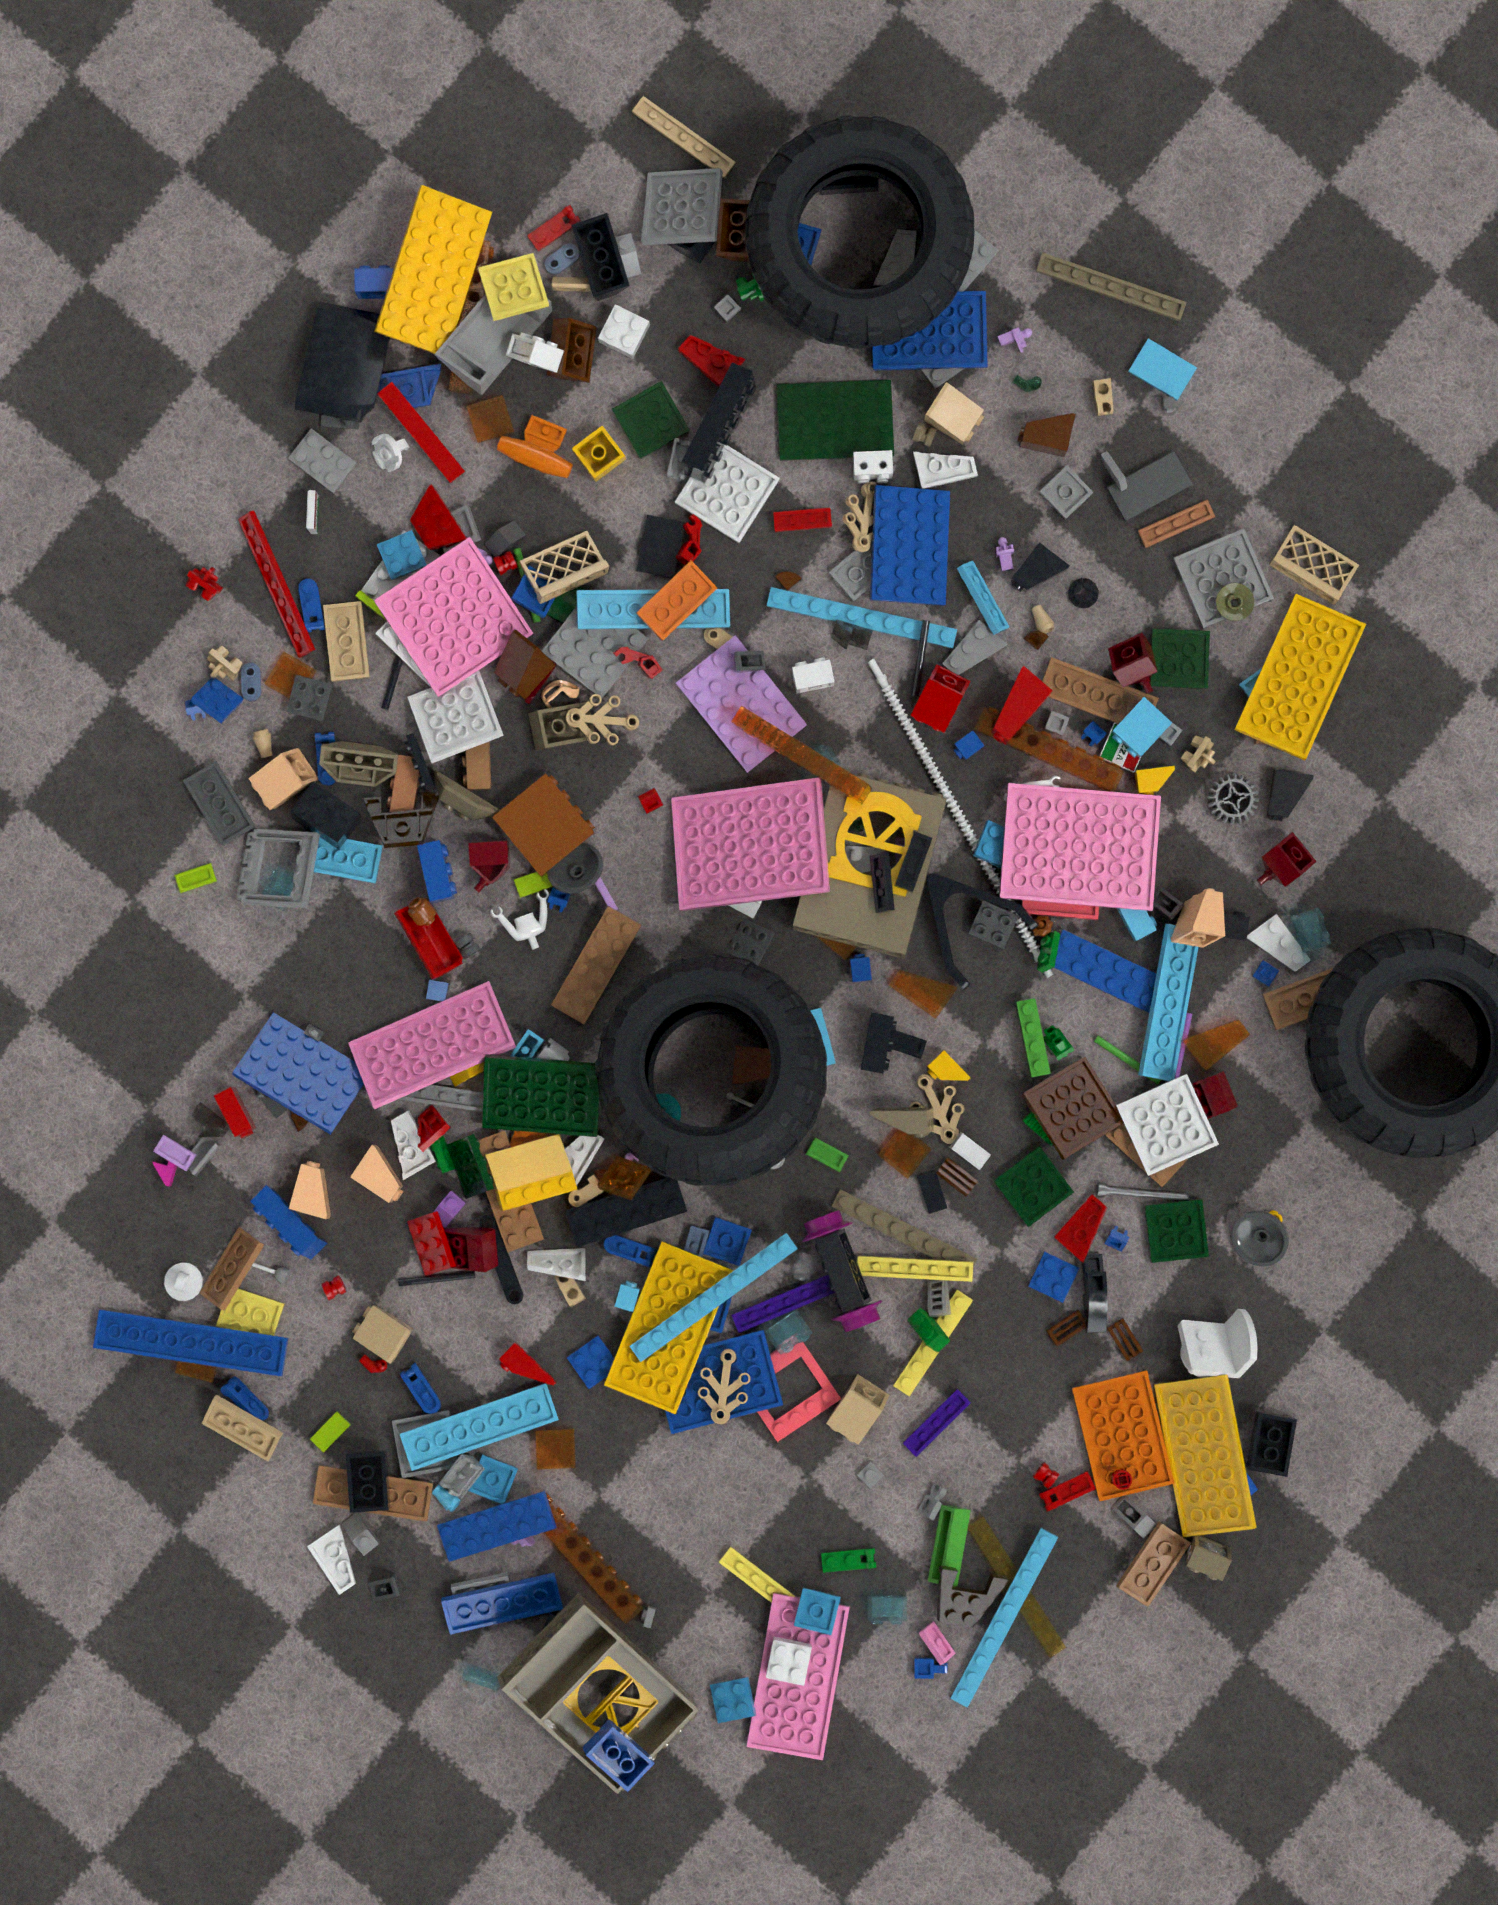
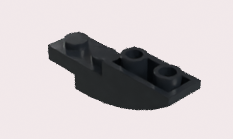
(1095, 1294)

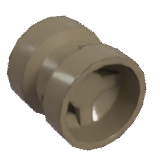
(924, 434)

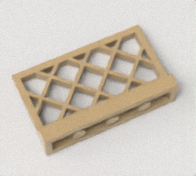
(1309, 579)
(568, 582)

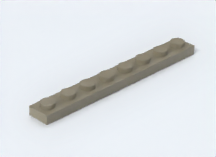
(1111, 286)
(898, 1229)

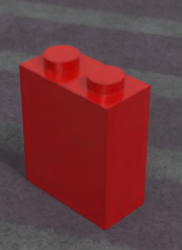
(235, 1112)

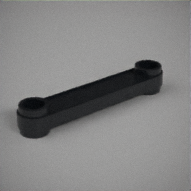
(505, 1268)

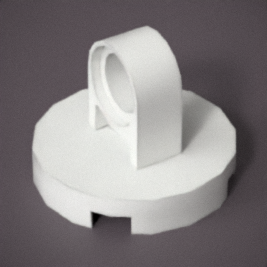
(388, 451)
(183, 1281)

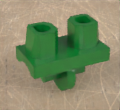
(749, 289)
(1057, 1042)

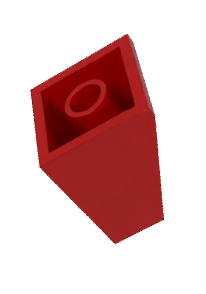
(940, 698)

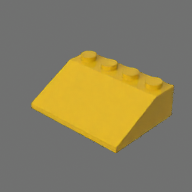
(530, 1172)

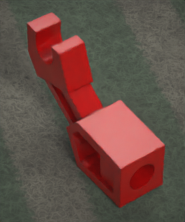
(693, 531)
(630, 655)

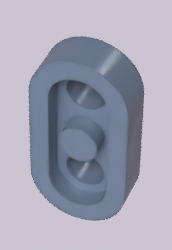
(562, 259)
(252, 681)

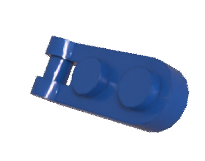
(311, 605)
(323, 775)
(629, 1250)
(421, 1390)
(244, 1398)

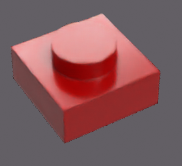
(650, 800)

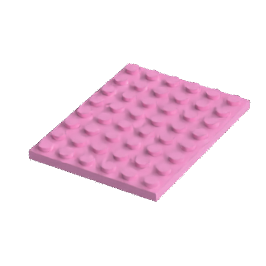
(750, 844)
(1080, 847)

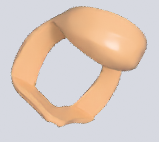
(570, 689)

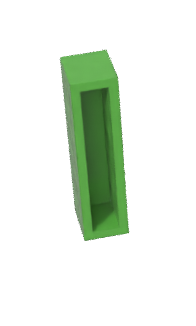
(1032, 1037)
(949, 1541)

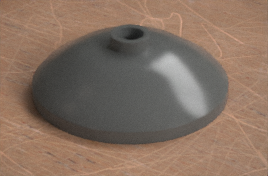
(584, 861)
(1253, 1246)

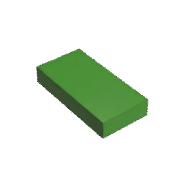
(827, 1154)

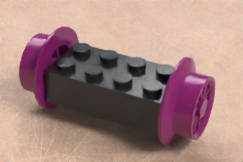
(843, 1271)

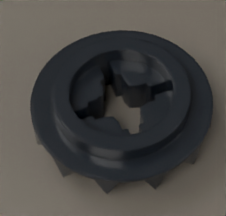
(1078, 600)

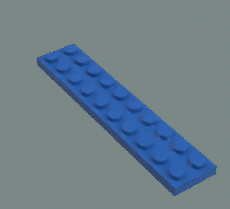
(190, 1342)

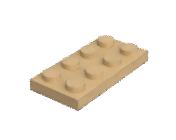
(346, 641)
(242, 1428)

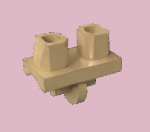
(221, 666)
(1202, 755)

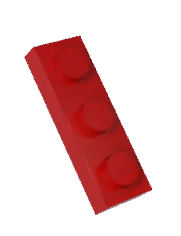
(802, 519)

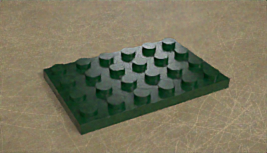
(834, 419)
(540, 1095)

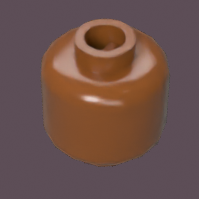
(421, 911)

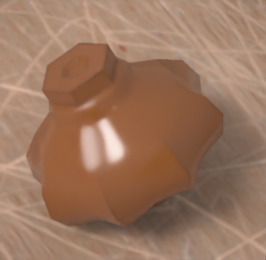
(1044, 927)

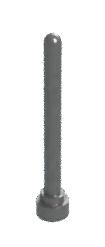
(1105, 1190)

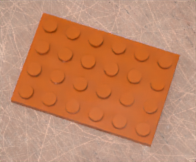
(1123, 1433)

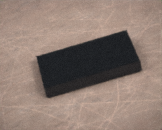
(660, 546)

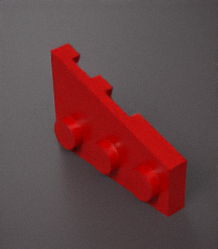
(708, 359)
(1082, 1227)

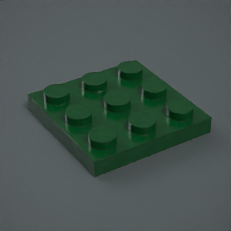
(650, 420)
(1180, 658)
(470, 1166)
(1033, 1186)
(1176, 1231)

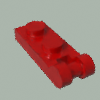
(553, 228)
(1067, 1490)

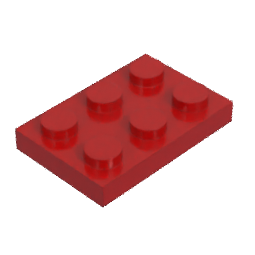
(431, 1243)

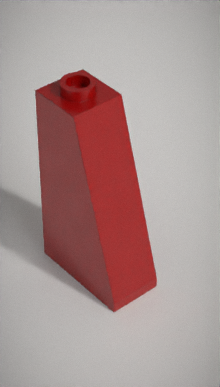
(1022, 702)

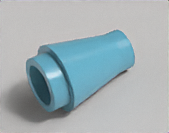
(447, 1500)

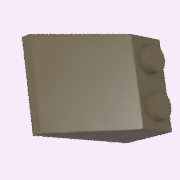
(551, 729)
(907, 1119)

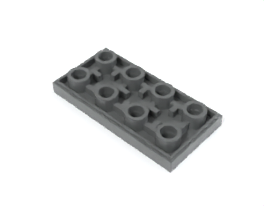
(1150, 486)

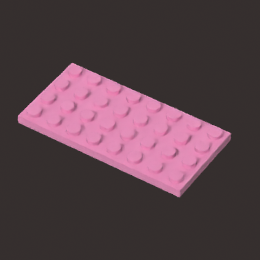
(431, 1045)
(790, 1715)

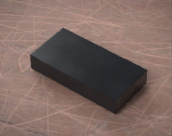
(908, 1044)
(932, 1192)

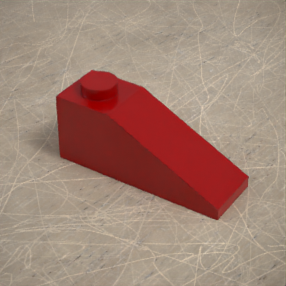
(521, 1363)

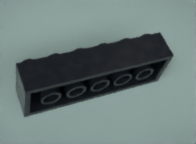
(718, 423)
(618, 1215)

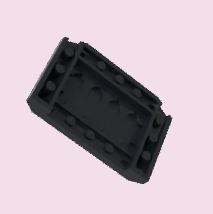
(342, 363)

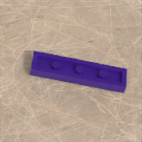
(936, 1422)

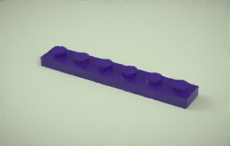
(782, 1303)

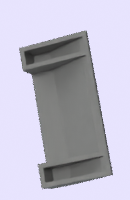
(480, 344)

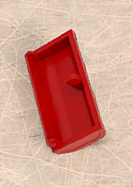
(431, 943)

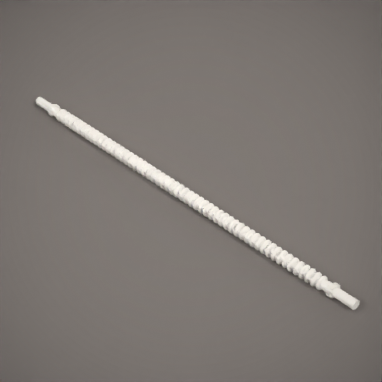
(881, 680)

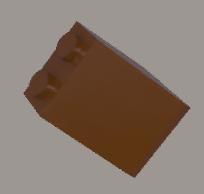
(1048, 434)
(522, 665)

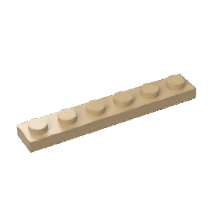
(682, 136)

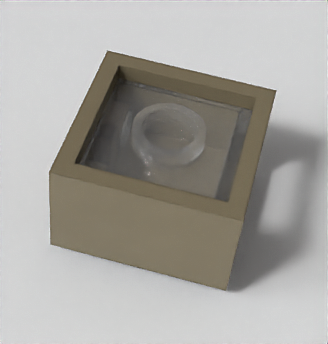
(1208, 1557)

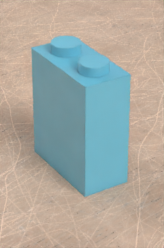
(1141, 728)

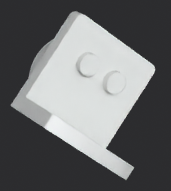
(1218, 1347)

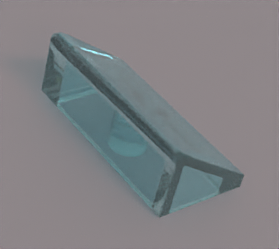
(481, 1676)

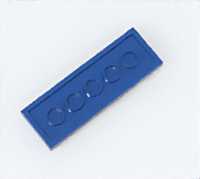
(1105, 971)
(496, 1526)
(502, 1603)

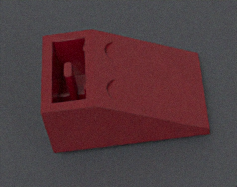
(1215, 1094)
(473, 1248)

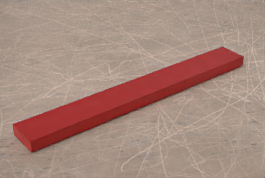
(276, 584)

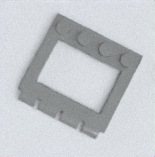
(253, 860)

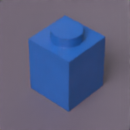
(968, 746)
(860, 968)

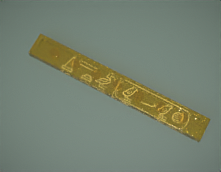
(1003, 1566)

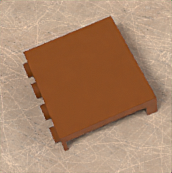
(544, 824)

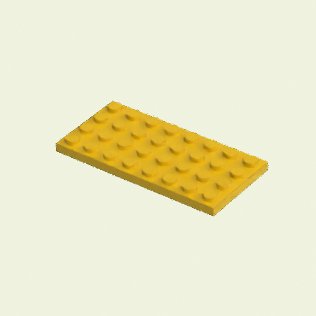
(433, 270)
(1300, 677)
(671, 1284)
(1205, 1456)

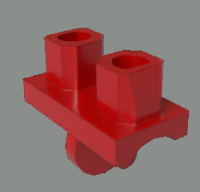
(206, 579)

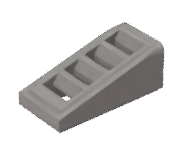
(945, 1310)

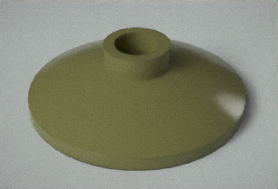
(1236, 592)

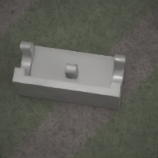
(675, 468)
(462, 1475)

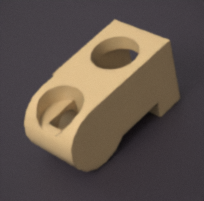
(1103, 396)
(581, 1196)
(570, 1290)

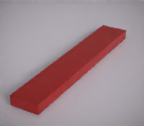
(421, 432)

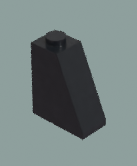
(1038, 568)
(1286, 792)

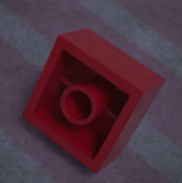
(1133, 662)
(490, 861)
(1286, 861)

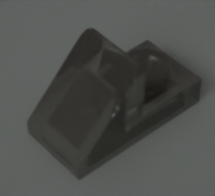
(851, 634)
(213, 1124)

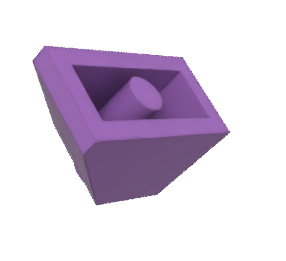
(450, 1208)

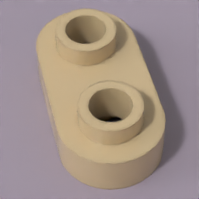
(721, 639)

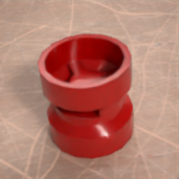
(505, 562)
(334, 1287)
(1044, 1471)
(1118, 1478)

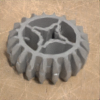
(1235, 807)

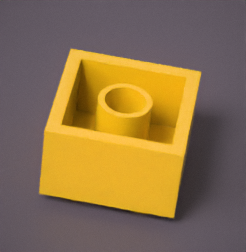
(598, 453)

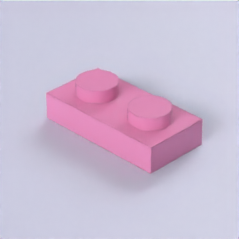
(937, 1643)

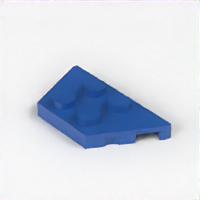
(415, 384)

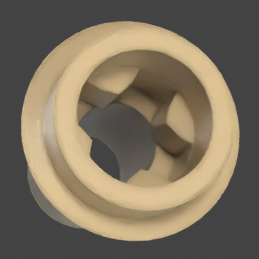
(1042, 620)
(263, 742)

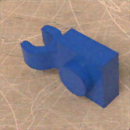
(926, 1668)

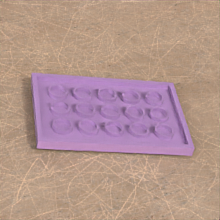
(720, 692)

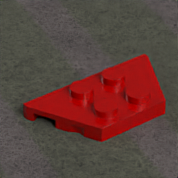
(435, 522)

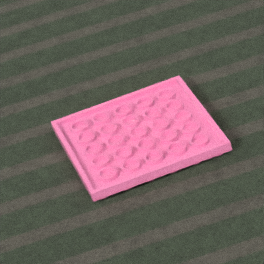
(452, 616)

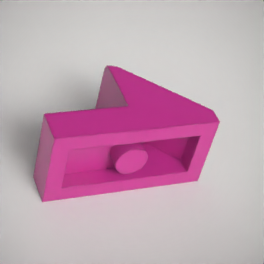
(166, 1172)

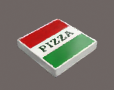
(312, 512)
(1117, 753)

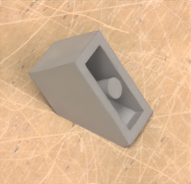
(628, 255)
(1134, 1516)
(360, 1533)

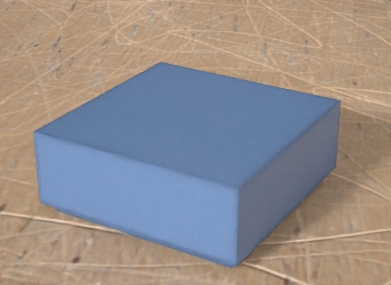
(437, 990)

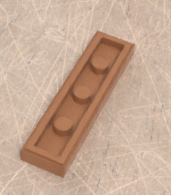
(1176, 523)

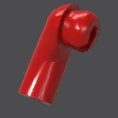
(373, 1366)

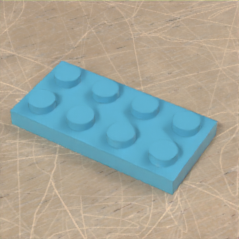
(352, 861)

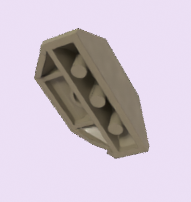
(358, 763)
(462, 800)

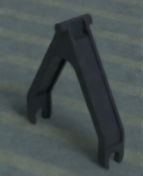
(940, 890)

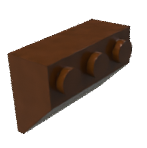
(732, 230)
(578, 344)

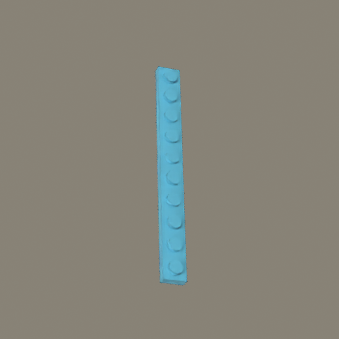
(859, 616)
(713, 1297)
(1004, 1617)

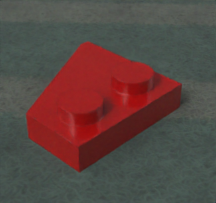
(431, 1127)

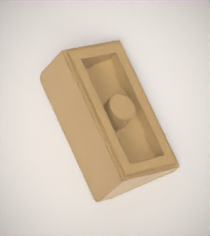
(570, 284)

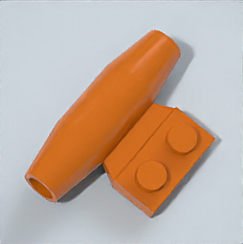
(538, 448)

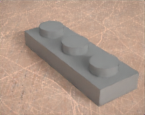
(479, 1583)

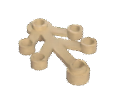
(863, 518)
(599, 720)
(940, 1111)
(723, 1390)

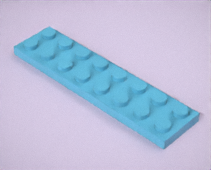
(618, 610)
(1168, 1008)
(478, 1426)

